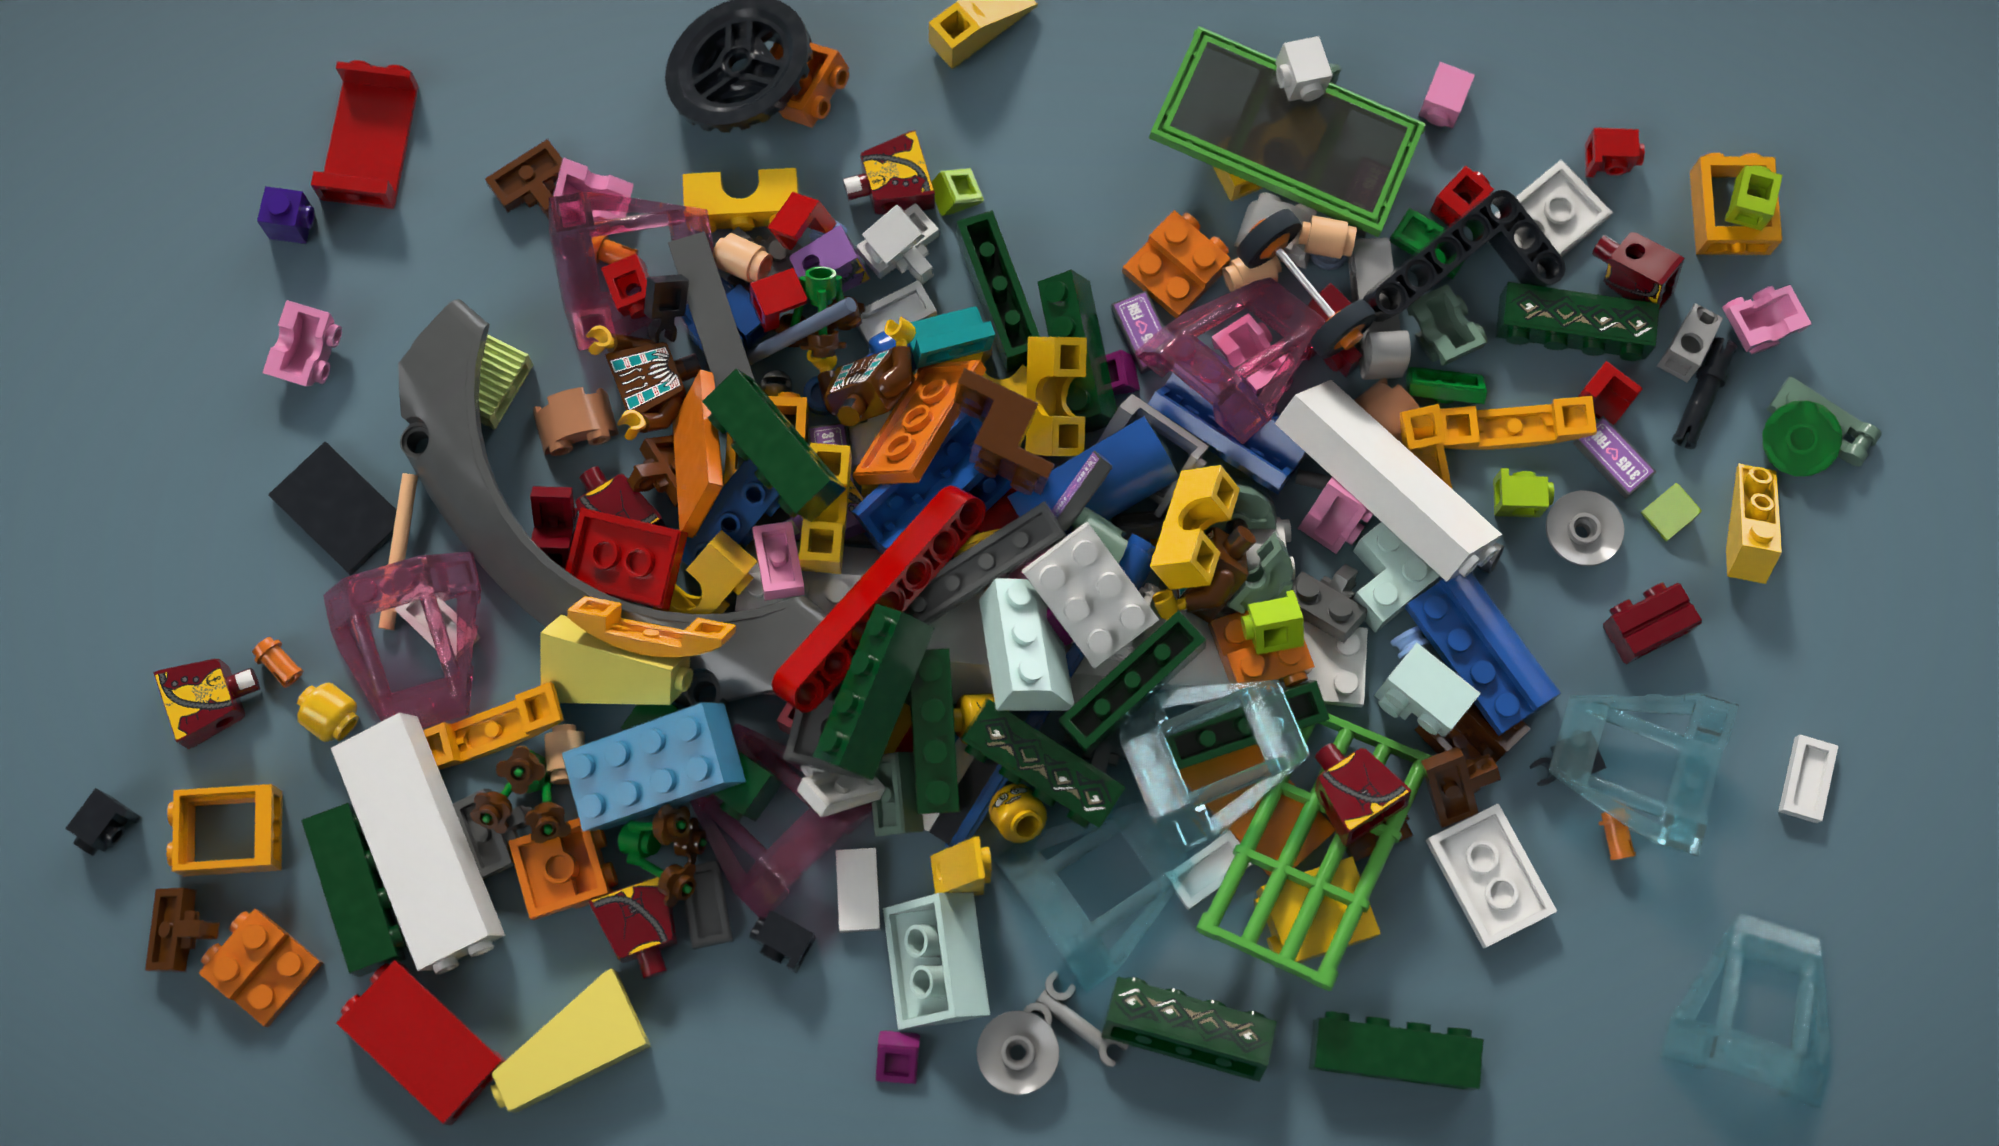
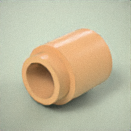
(1327, 237)
(742, 258)
(1239, 275)
(561, 739)

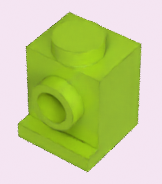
(1754, 197)
(1521, 494)
(1274, 624)

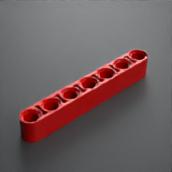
(890, 582)

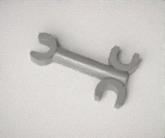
(1051, 1003)

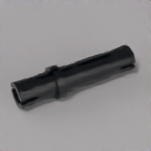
(1710, 379)

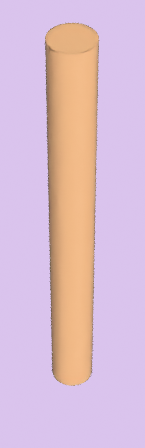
(400, 536)

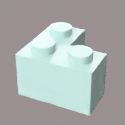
(1397, 573)
(1428, 690)

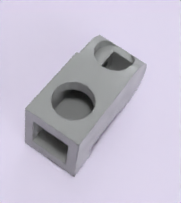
(1690, 343)

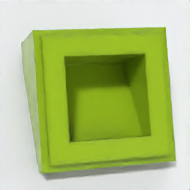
(956, 191)
(1671, 512)

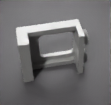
(1134, 409)

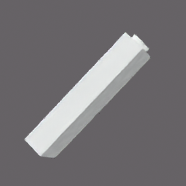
(1389, 480)
(418, 843)

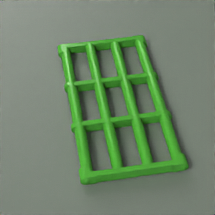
(1320, 884)

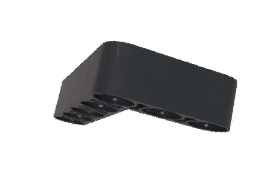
(1458, 248)

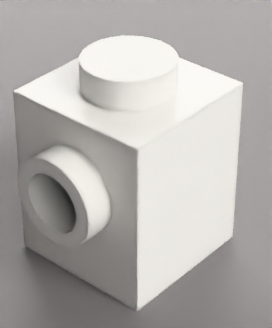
(1303, 69)
(891, 236)

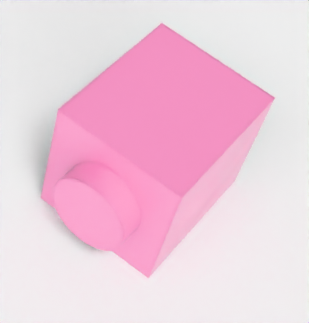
(1446, 95)

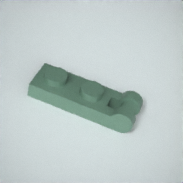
(1865, 433)

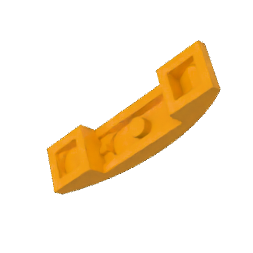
(1519, 426)
(1424, 436)
(604, 621)
(496, 728)

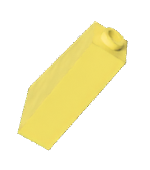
(600, 673)
(575, 1044)

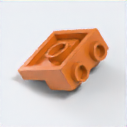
(826, 74)
(1177, 263)
(1244, 664)
(562, 870)
(259, 966)

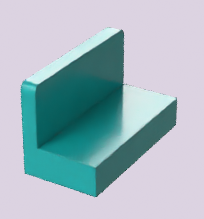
(950, 336)

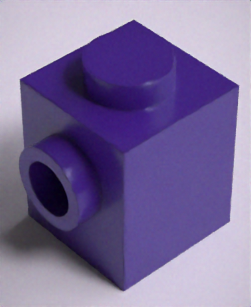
(286, 215)

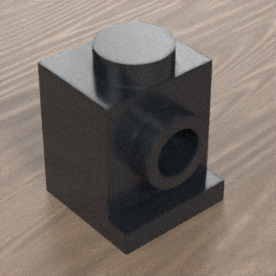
(100, 822)
(782, 940)

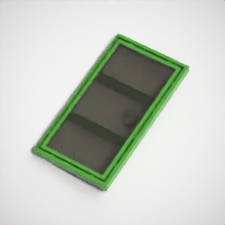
(1323, 153)

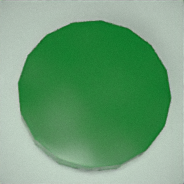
(1802, 438)

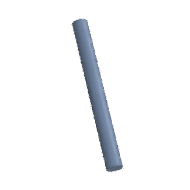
(801, 330)

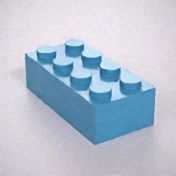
(653, 766)

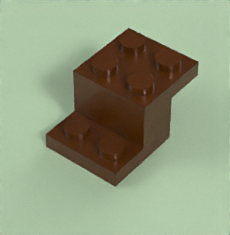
(1001, 435)

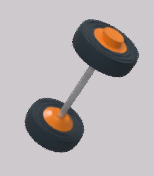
(1268, 240)

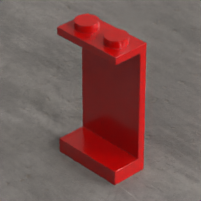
(368, 135)
(419, 1042)

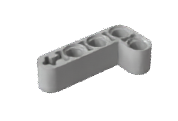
(1383, 346)

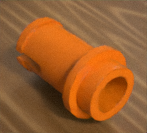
(610, 251)
(277, 661)
(1617, 837)

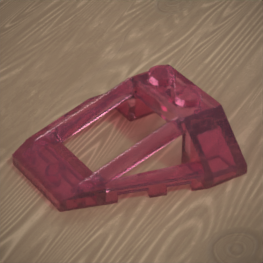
(574, 258)
(1233, 401)
(398, 584)
(792, 852)

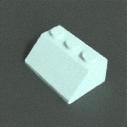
(1023, 649)
(936, 960)

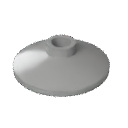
(1593, 513)
(1017, 1029)

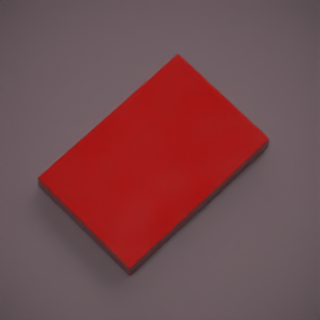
(626, 557)

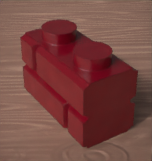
(1651, 622)

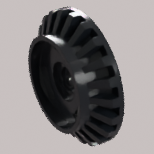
(702, 60)

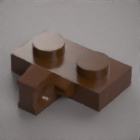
(528, 178)
(657, 469)
(1455, 781)
(175, 930)

